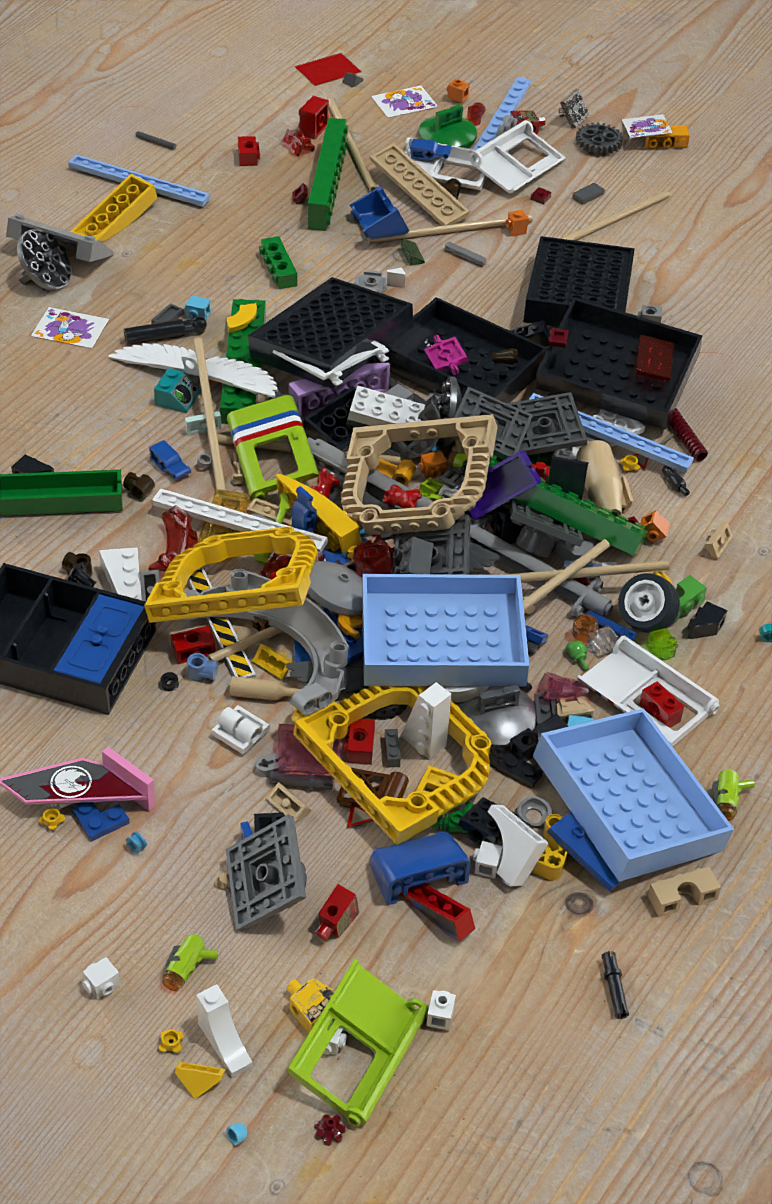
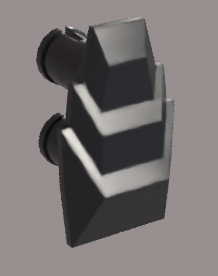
(80, 576)

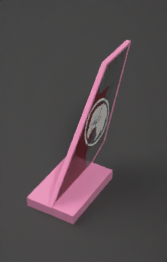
(84, 782)

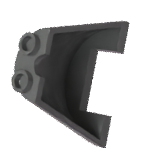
(423, 446)

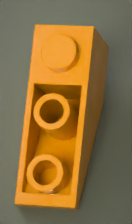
(677, 139)

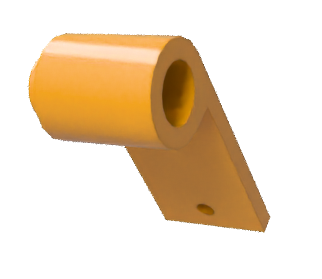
(402, 473)

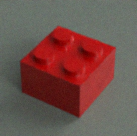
(314, 117)

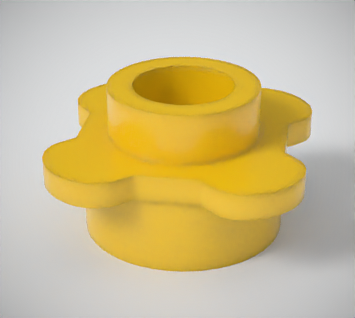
(630, 463)
(52, 813)
(171, 1035)

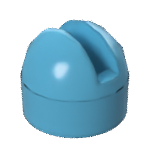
(236, 1133)

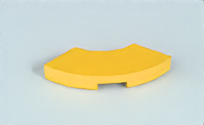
(241, 319)

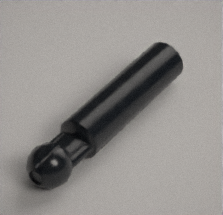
(163, 330)

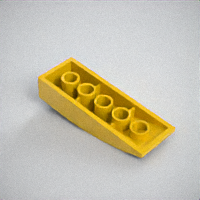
(118, 209)
(331, 520)

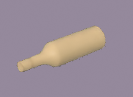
(259, 688)

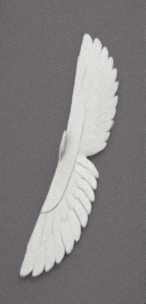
(219, 369)

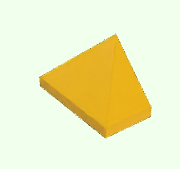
(272, 661)
(198, 1077)

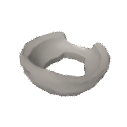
(534, 803)

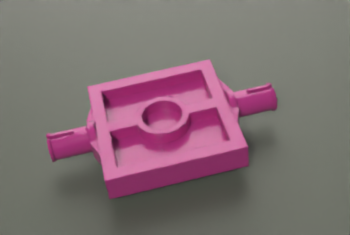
(446, 354)

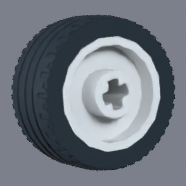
(649, 602)

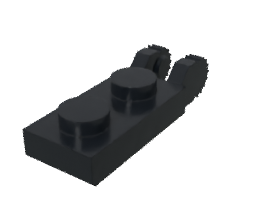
(514, 767)

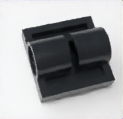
(480, 823)

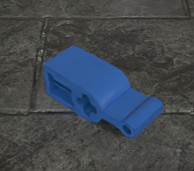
(428, 150)
(168, 460)
(303, 513)

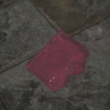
(555, 686)

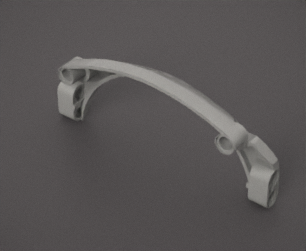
(310, 628)

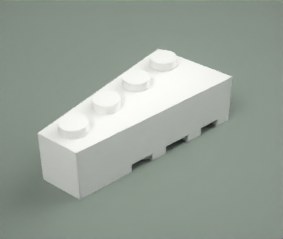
(429, 721)

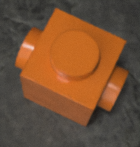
(458, 90)
(517, 222)
(433, 464)
(656, 525)

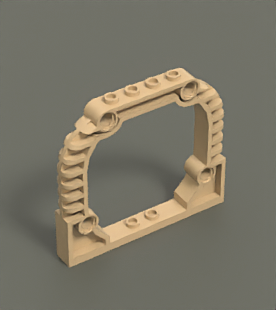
(369, 442)

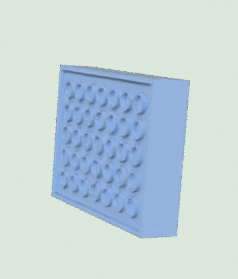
(443, 630)
(632, 794)

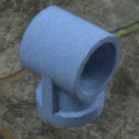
(201, 668)

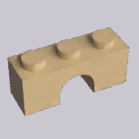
(699, 884)

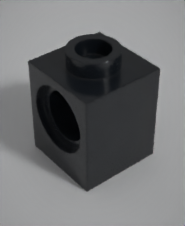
(524, 744)

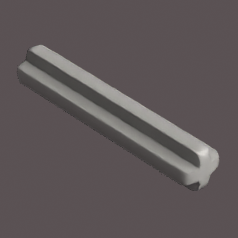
(466, 254)

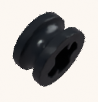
(173, 684)

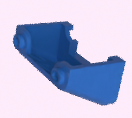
(378, 215)
(418, 863)

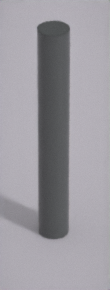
(156, 140)

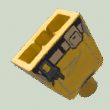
(308, 1001)

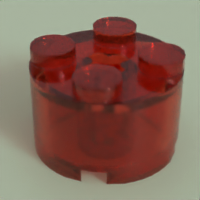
(372, 558)

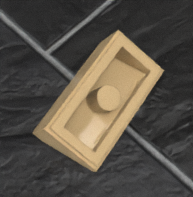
(288, 803)

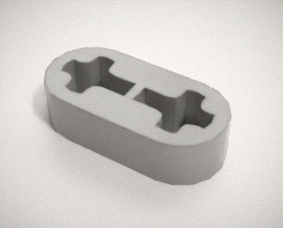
(269, 761)

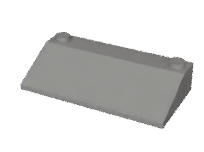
(87, 247)

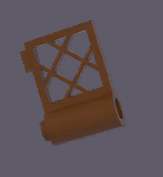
(392, 785)

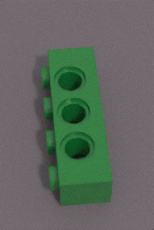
(278, 262)

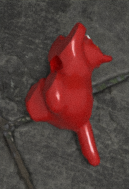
(325, 483)
(401, 498)

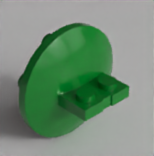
(449, 128)

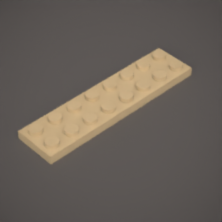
(419, 185)

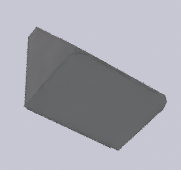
(352, 80)

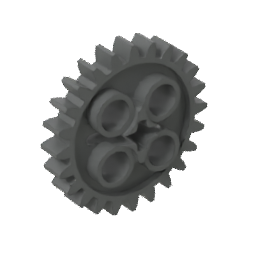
(599, 138)

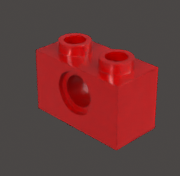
(248, 151)
(192, 641)
(661, 704)
(360, 742)

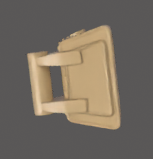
(573, 706)

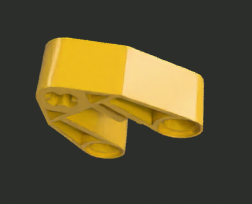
(554, 856)

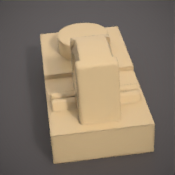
(719, 540)

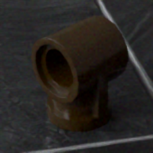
(453, 187)
(137, 485)
(71, 560)

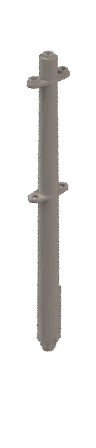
(377, 483)

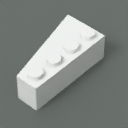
(122, 571)

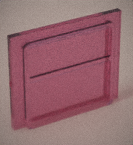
(295, 758)

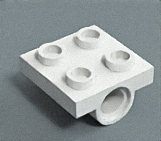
(239, 728)

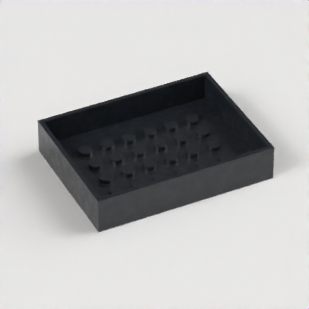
(576, 270)
(330, 328)
(478, 340)
(603, 358)

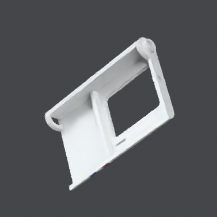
(457, 156)
(506, 170)
(631, 669)

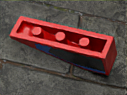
(441, 910)

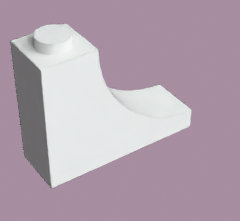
(520, 846)
(218, 1027)

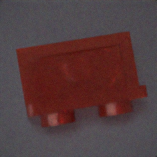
(296, 142)

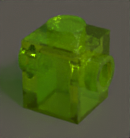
(662, 644)

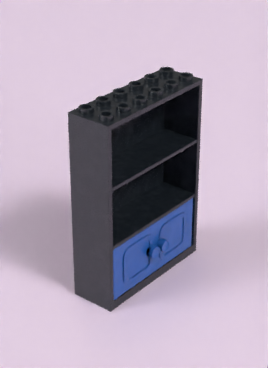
(68, 638)

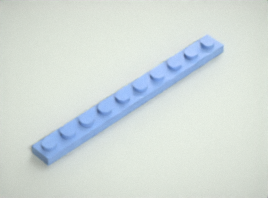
(509, 104)
(119, 174)
(633, 442)

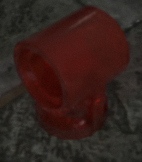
(475, 113)

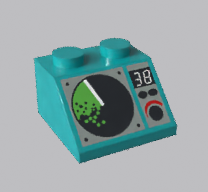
(176, 391)

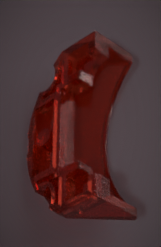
(179, 536)

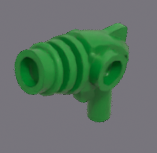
(452, 821)

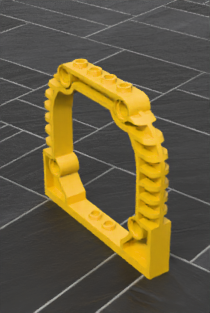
(288, 589)
(396, 816)

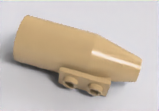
(603, 479)

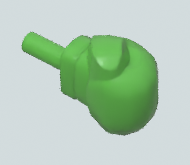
(578, 652)

